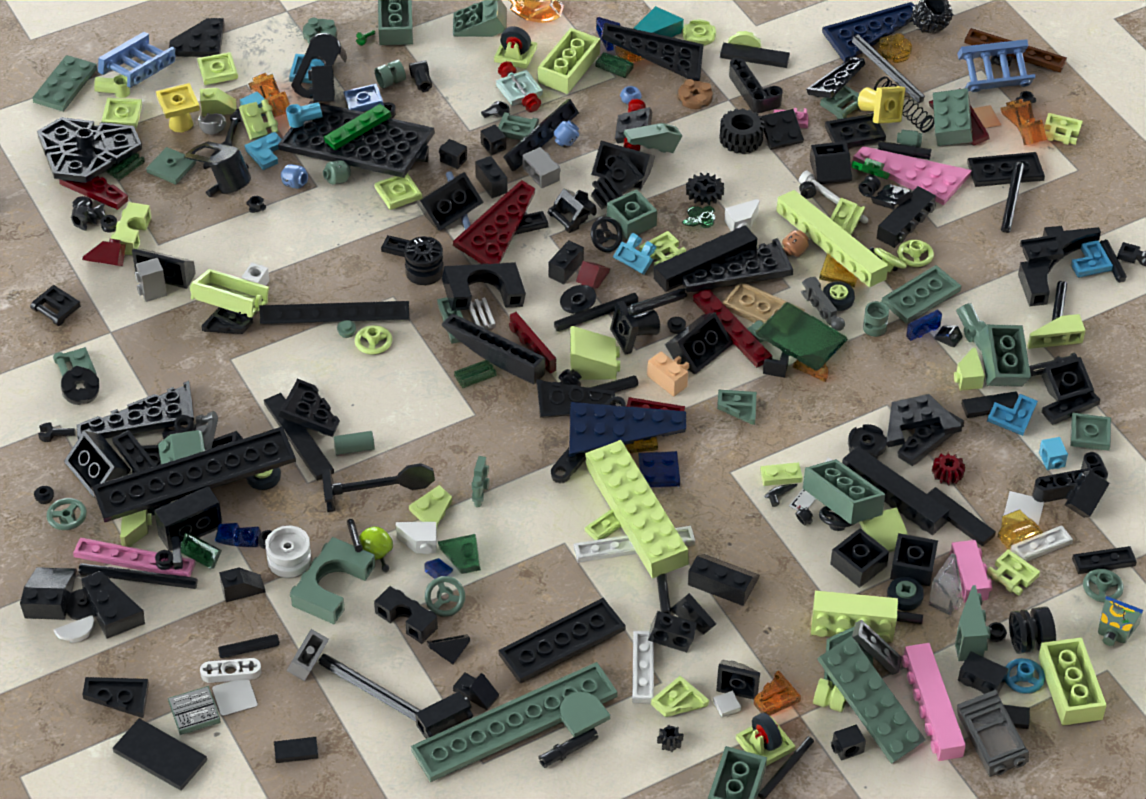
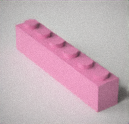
(933, 702)

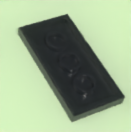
(999, 168)
(160, 754)

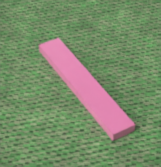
(127, 557)

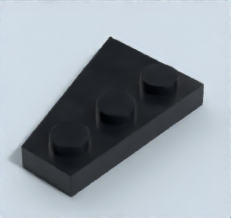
(118, 693)

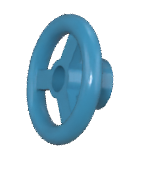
(1025, 673)

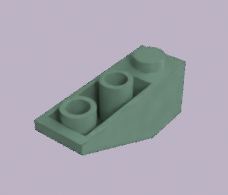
(656, 136)

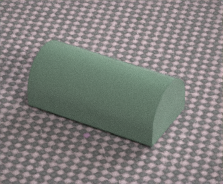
(354, 442)

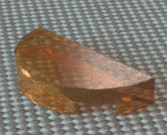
(821, 374)

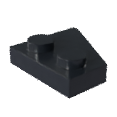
(227, 322)

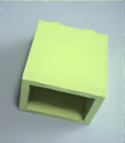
(593, 354)

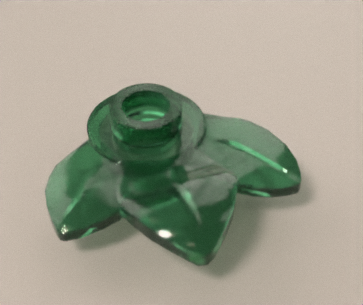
(700, 216)

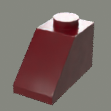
(107, 253)
(592, 274)

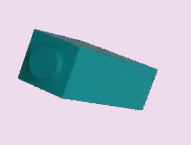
(661, 22)

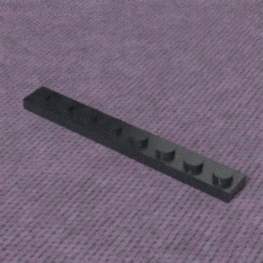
(334, 312)

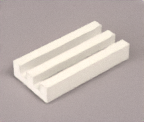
(478, 304)

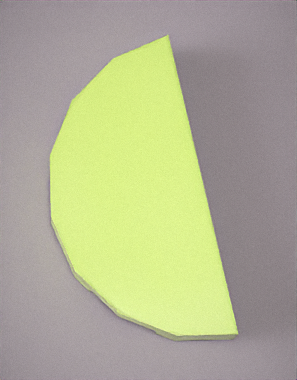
(745, 38)

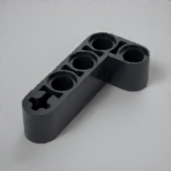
(757, 97)
(1057, 486)

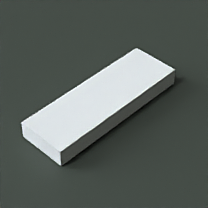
(1042, 544)

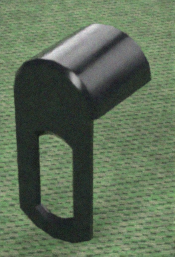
(321, 47)
(226, 165)

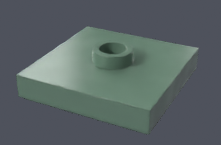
(170, 165)
(1090, 431)

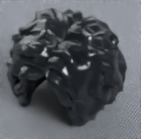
(932, 15)

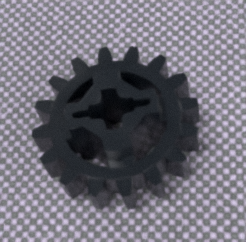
(705, 188)

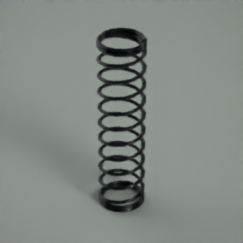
(926, 117)

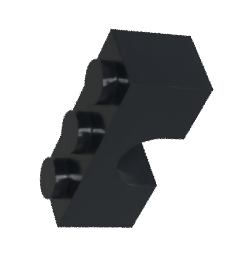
(395, 604)

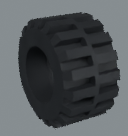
(741, 131)

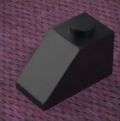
(240, 583)

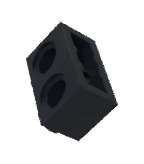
(672, 631)

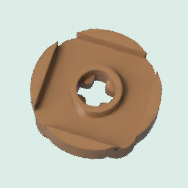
(691, 87)

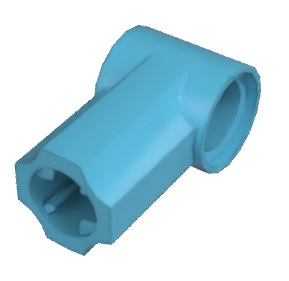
(299, 114)

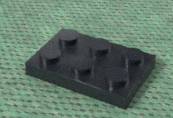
(855, 130)

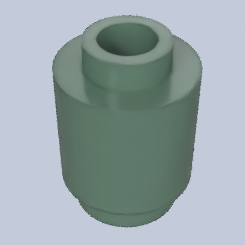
(909, 138)

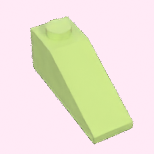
(1061, 331)

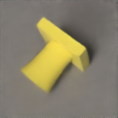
(885, 103)
(177, 105)

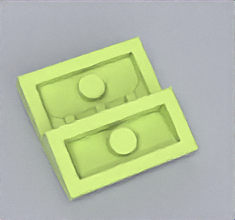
(885, 528)

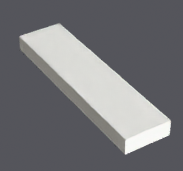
(643, 668)

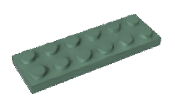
(871, 699)

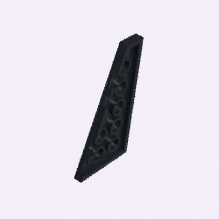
(668, 52)

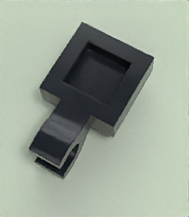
(1131, 253)

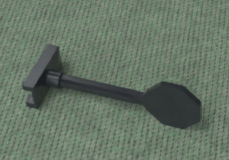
(411, 477)

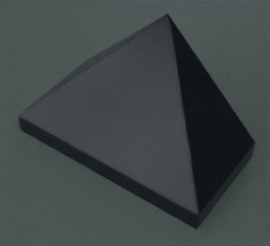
(450, 647)

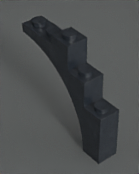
(1035, 275)

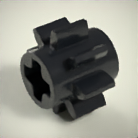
(570, 377)
(670, 738)

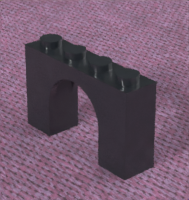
(500, 275)

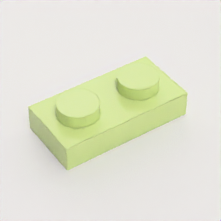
(781, 474)

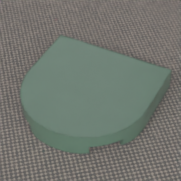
(582, 712)

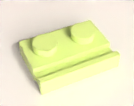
(847, 215)

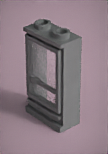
(993, 733)

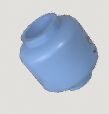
(566, 133)
(294, 176)

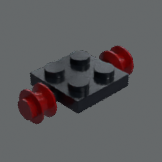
(636, 117)

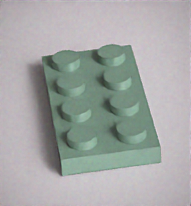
(64, 83)
(921, 294)

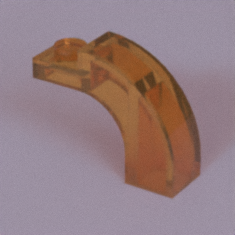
(537, 10)

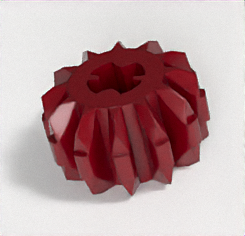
(948, 468)

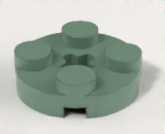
(319, 25)

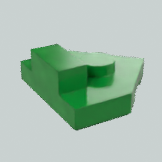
(872, 167)

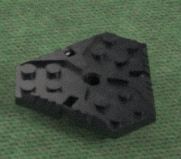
(84, 150)

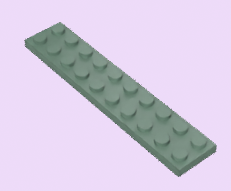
(507, 723)

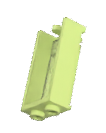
(229, 292)

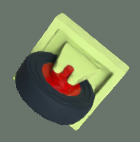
(515, 47)
(765, 739)

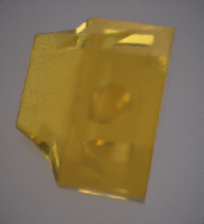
(1017, 528)

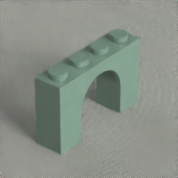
(334, 557)

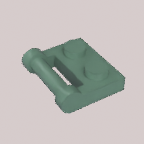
(839, 100)
(517, 127)
(77, 358)

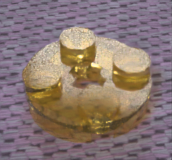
(889, 43)

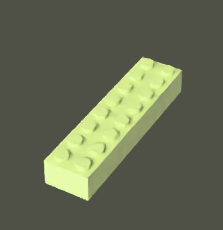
(637, 509)

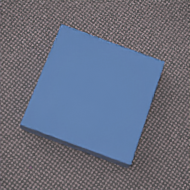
(363, 98)

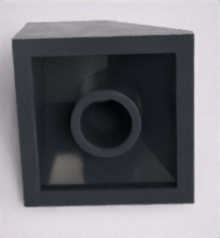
(737, 678)

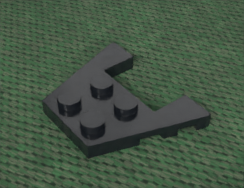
(917, 413)

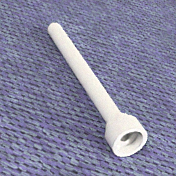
(807, 176)

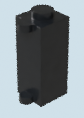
(443, 714)

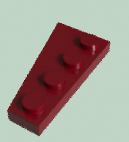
(98, 190)

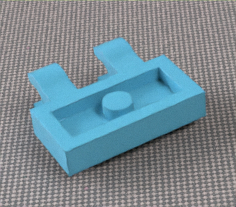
(632, 257)

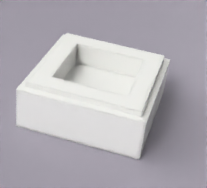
(727, 704)

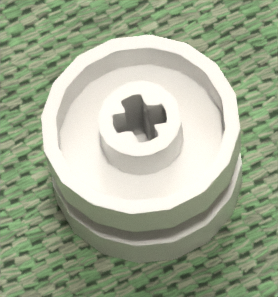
(288, 551)

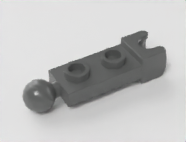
(819, 300)

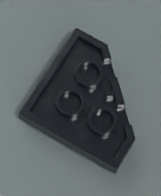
(200, 40)
(309, 409)

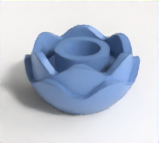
(630, 93)

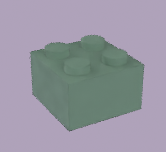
(632, 213)

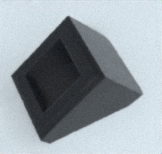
(949, 335)

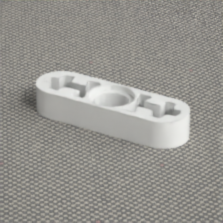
(237, 675)

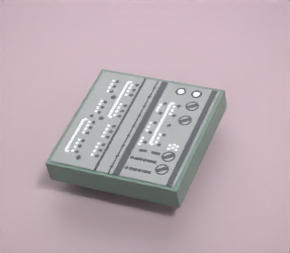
(194, 710)

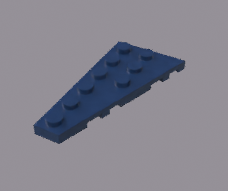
(869, 27)

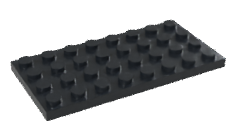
(385, 149)

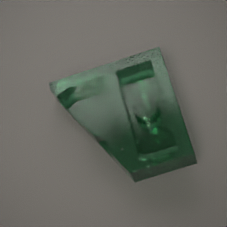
(462, 553)

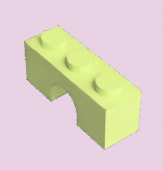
(133, 218)

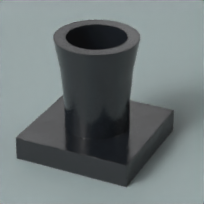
(627, 327)

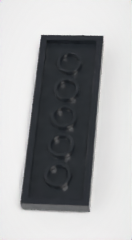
(561, 640)

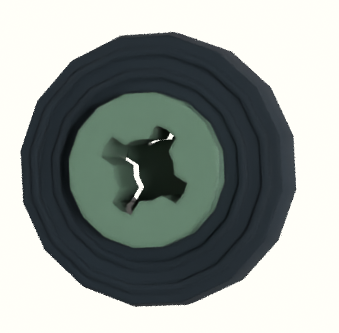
(908, 591)

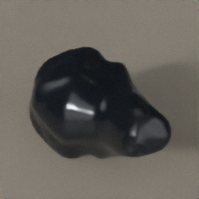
(496, 109)

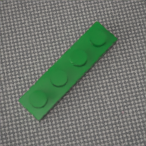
(357, 126)

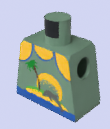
(1118, 621)

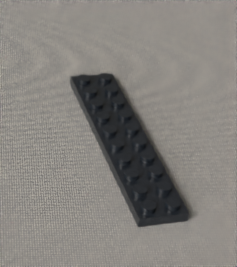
(193, 473)

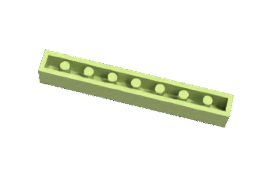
(832, 238)

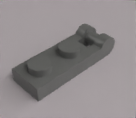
(208, 430)

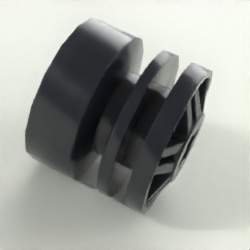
(424, 260)
(1031, 629)

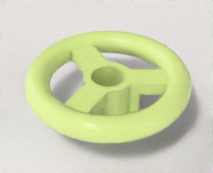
(915, 249)
(889, 259)
(373, 335)

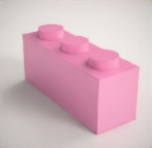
(971, 568)

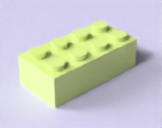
(569, 60)
(839, 612)
(1072, 681)

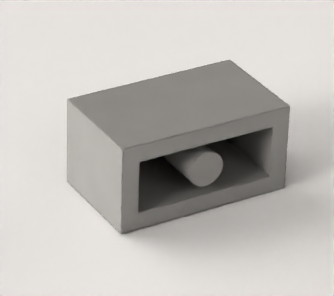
(541, 167)
(150, 280)
(307, 654)

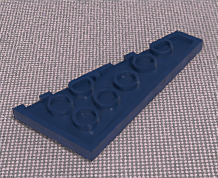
(601, 425)

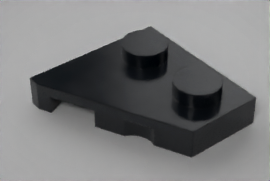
(691, 610)

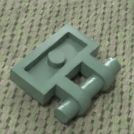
(480, 481)

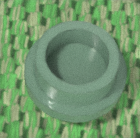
(346, 328)

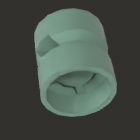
(391, 73)
(876, 318)

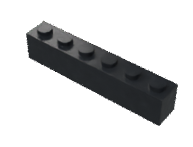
(670, 272)
(898, 491)

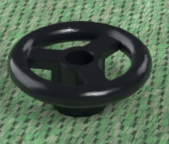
(598, 237)
(835, 522)

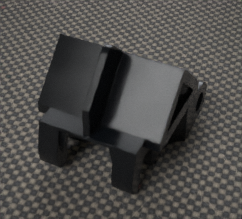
(577, 204)

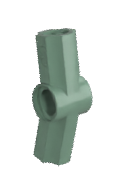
(971, 323)

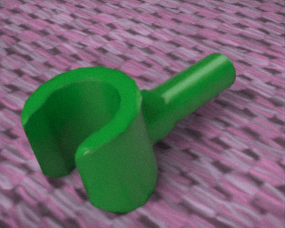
(362, 37)

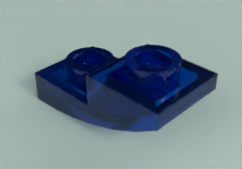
(233, 535)

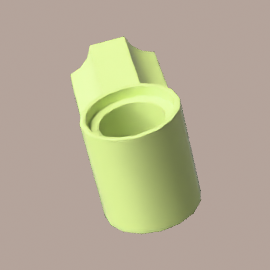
(112, 85)

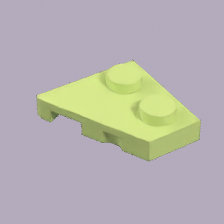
(432, 505)
(678, 698)

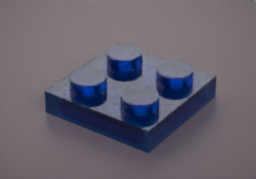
(660, 468)

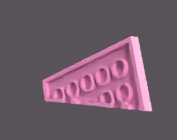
(912, 172)

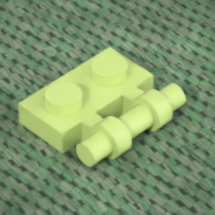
(254, 122)
(1063, 125)
(665, 243)
(1015, 567)

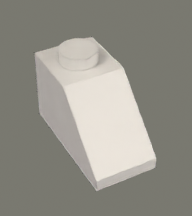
(742, 214)
(418, 536)

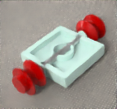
(519, 87)

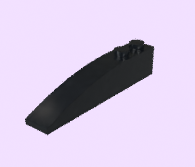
(497, 349)

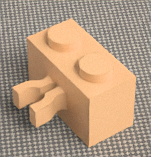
(668, 373)

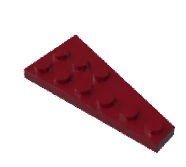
(493, 231)

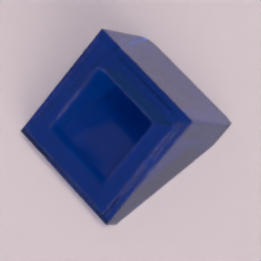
(437, 568)

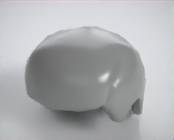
(212, 123)

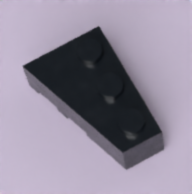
(111, 605)

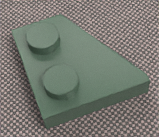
(738, 404)

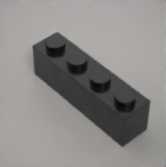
(906, 217)

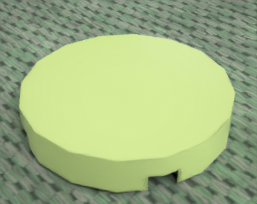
(699, 32)

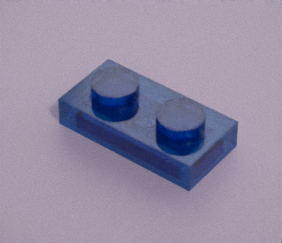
(924, 325)

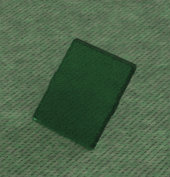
(801, 336)

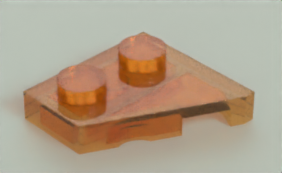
(776, 695)

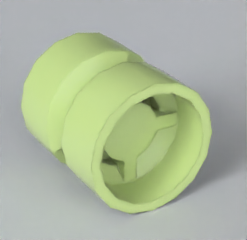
(829, 694)

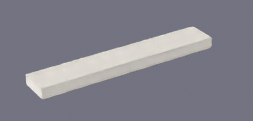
(618, 546)

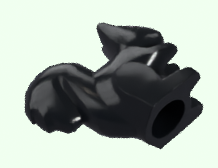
(84, 212)

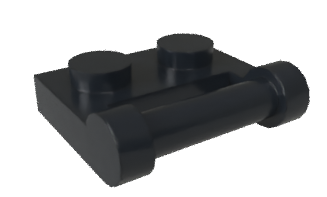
(58, 300)

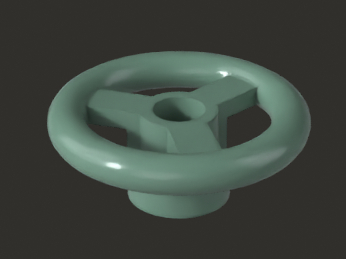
(66, 516)
(1104, 580)
(444, 589)

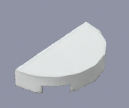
(76, 631)

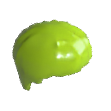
(376, 541)

